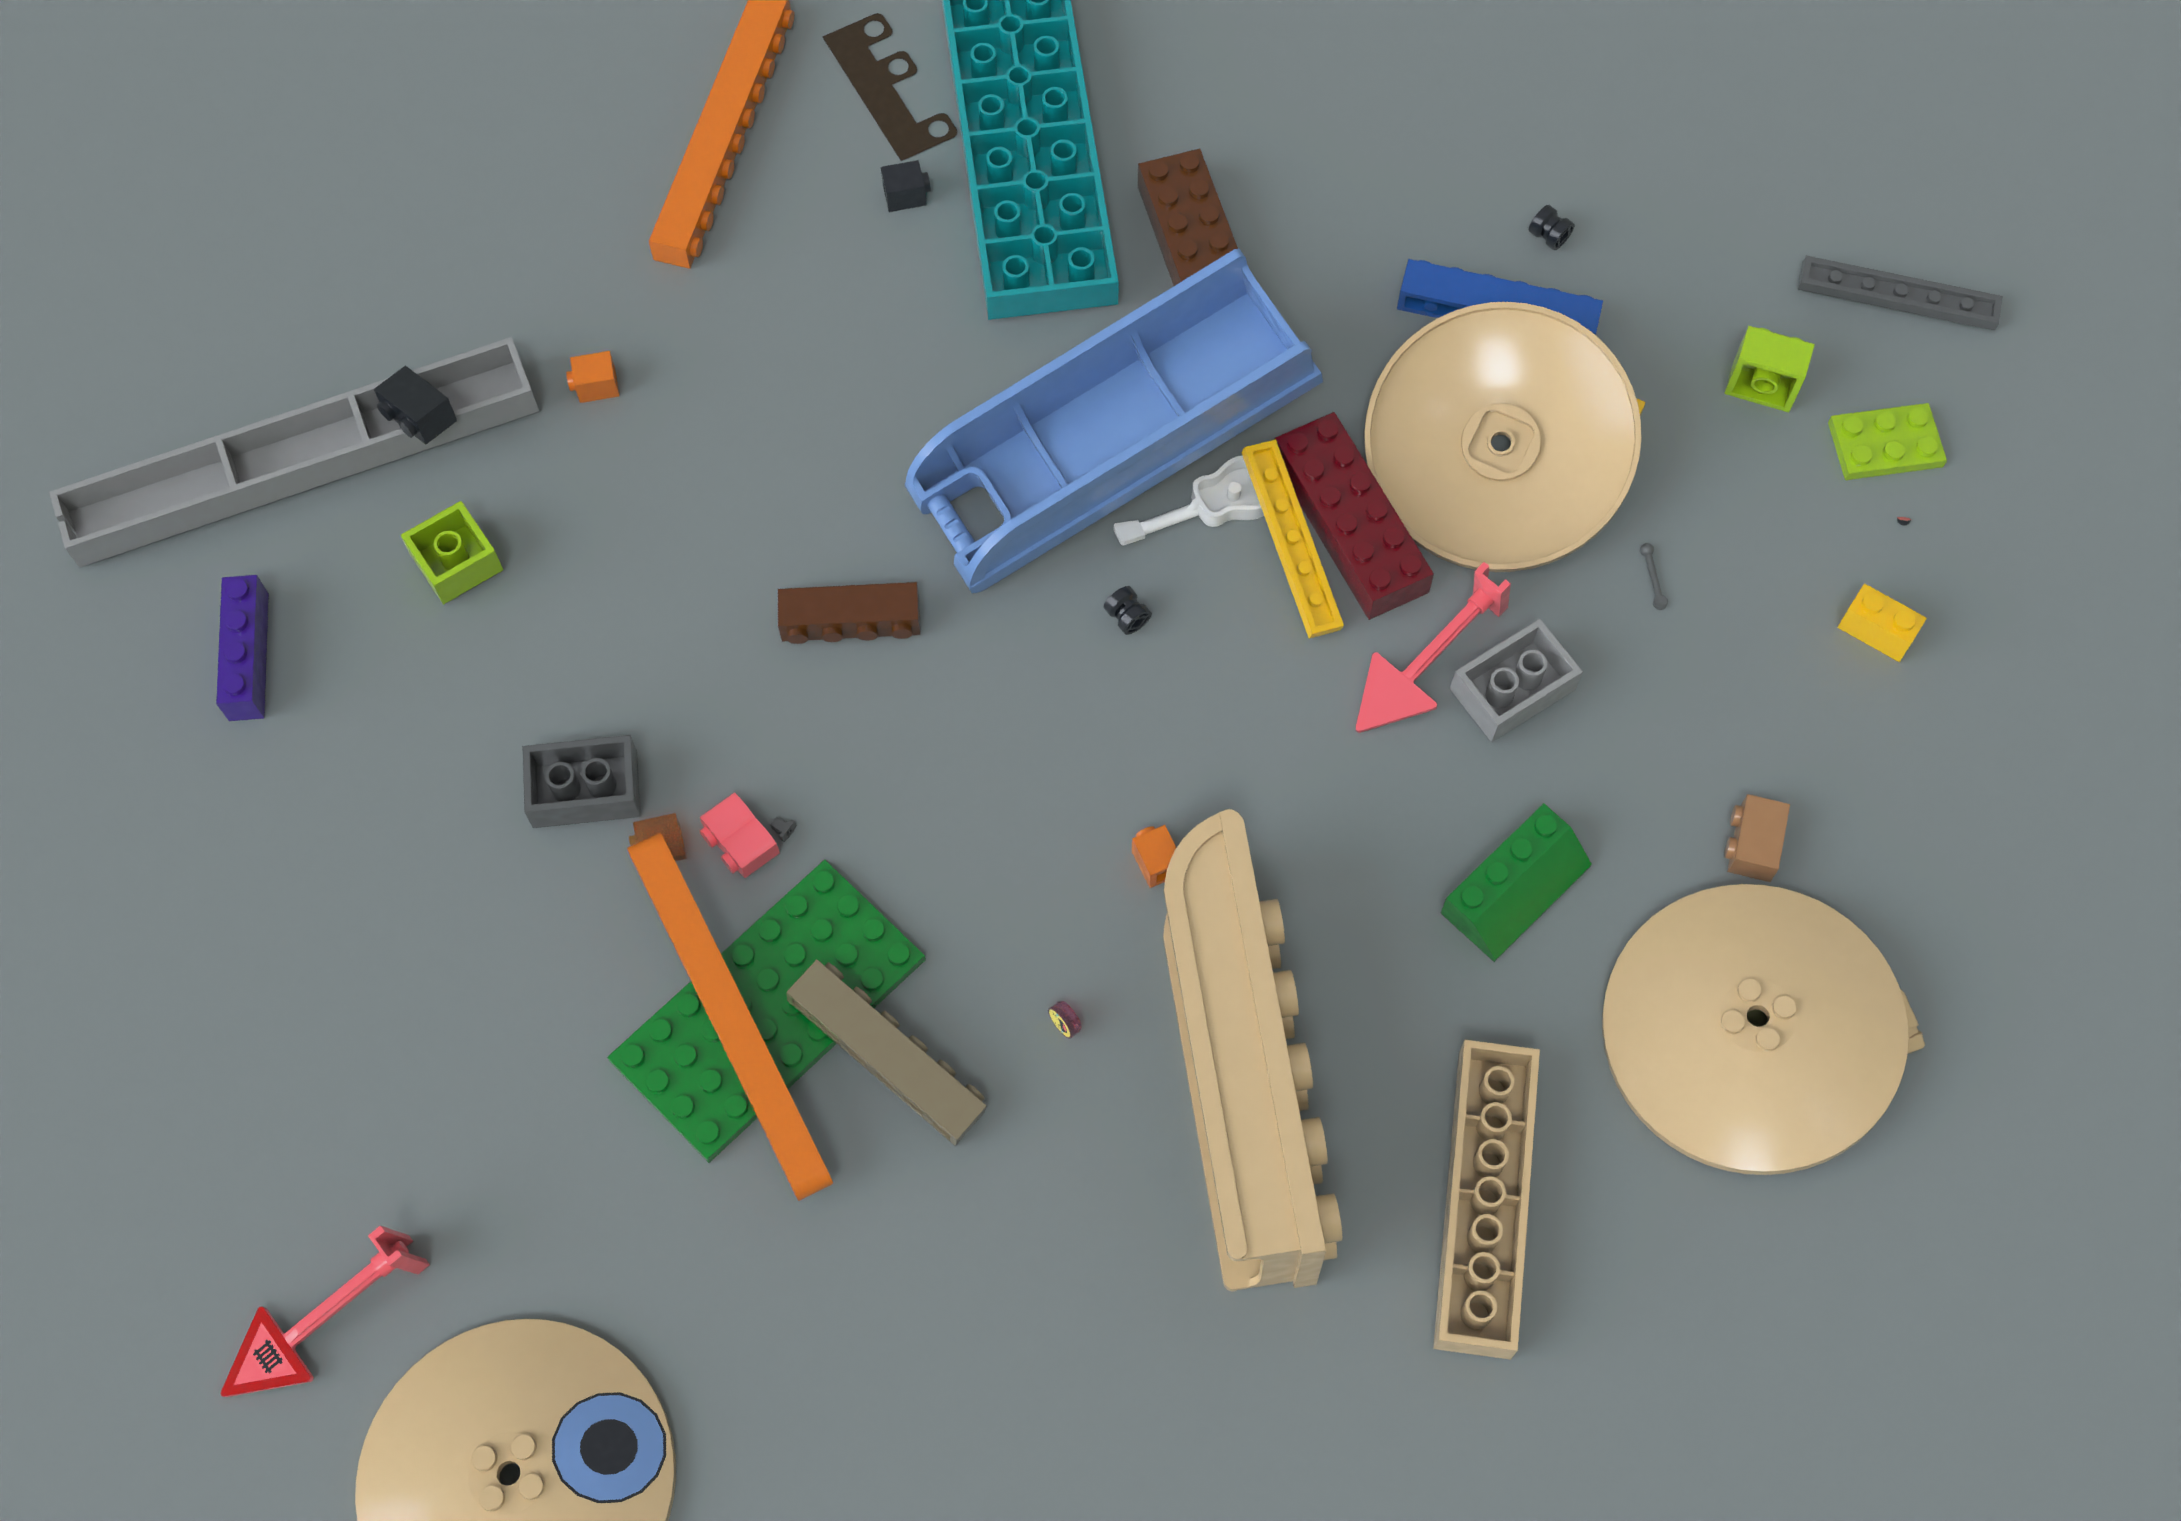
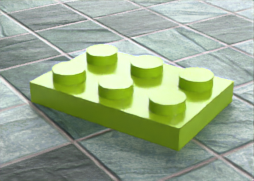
(1887, 441)

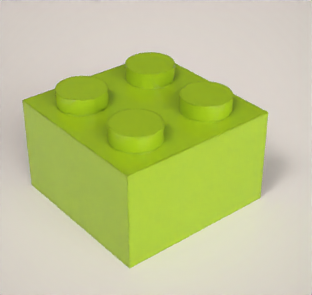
(1769, 368)
(452, 552)

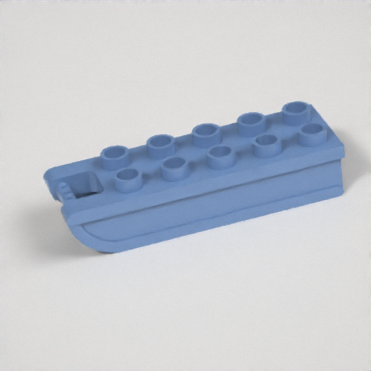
(1113, 417)

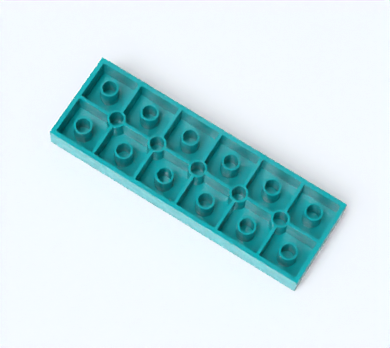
(1030, 157)

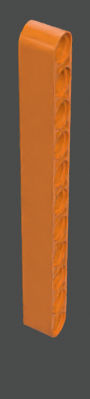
(730, 1017)

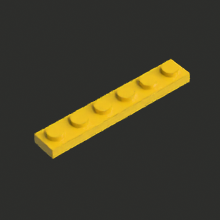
(1292, 539)

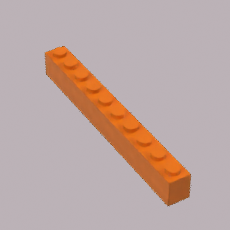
(720, 132)

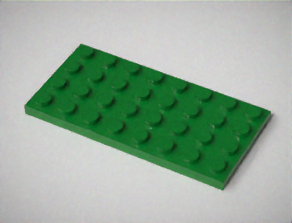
(677, 1053)

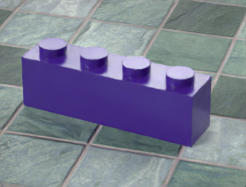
(242, 648)

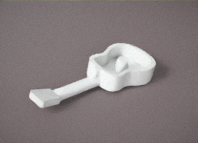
(1215, 499)

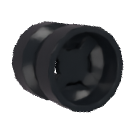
(1551, 227)
(1127, 610)

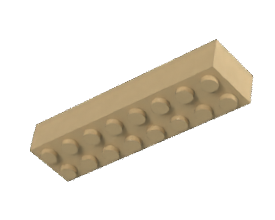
(1487, 1200)

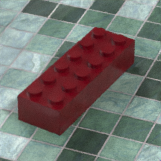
(1353, 517)

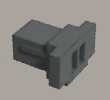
(784, 828)

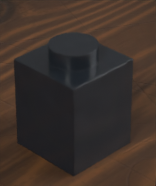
(905, 185)

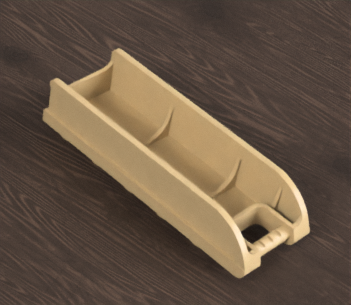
(1239, 1067)

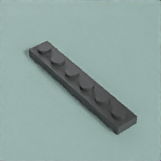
(1900, 292)

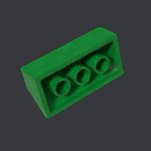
(1517, 883)

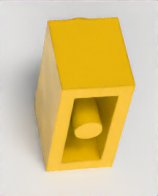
(1882, 622)

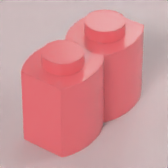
(738, 835)

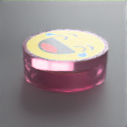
(1065, 1019)

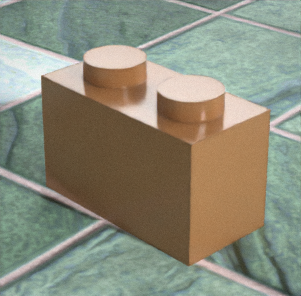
(1757, 837)

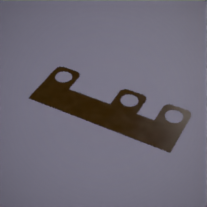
(875, 87)

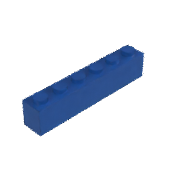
(1440, 290)

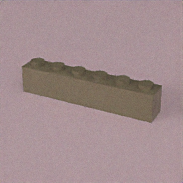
(886, 1051)

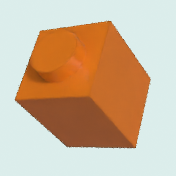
(593, 377)
(1153, 852)

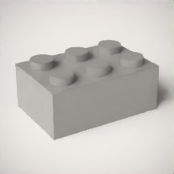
(1515, 680)

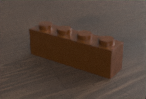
(848, 612)

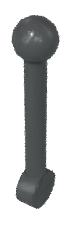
(1660, 601)

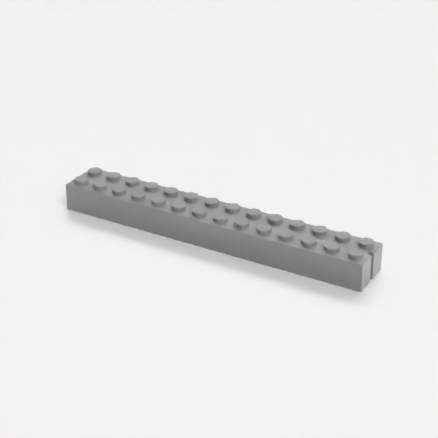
(279, 457)

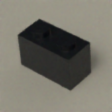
(414, 405)

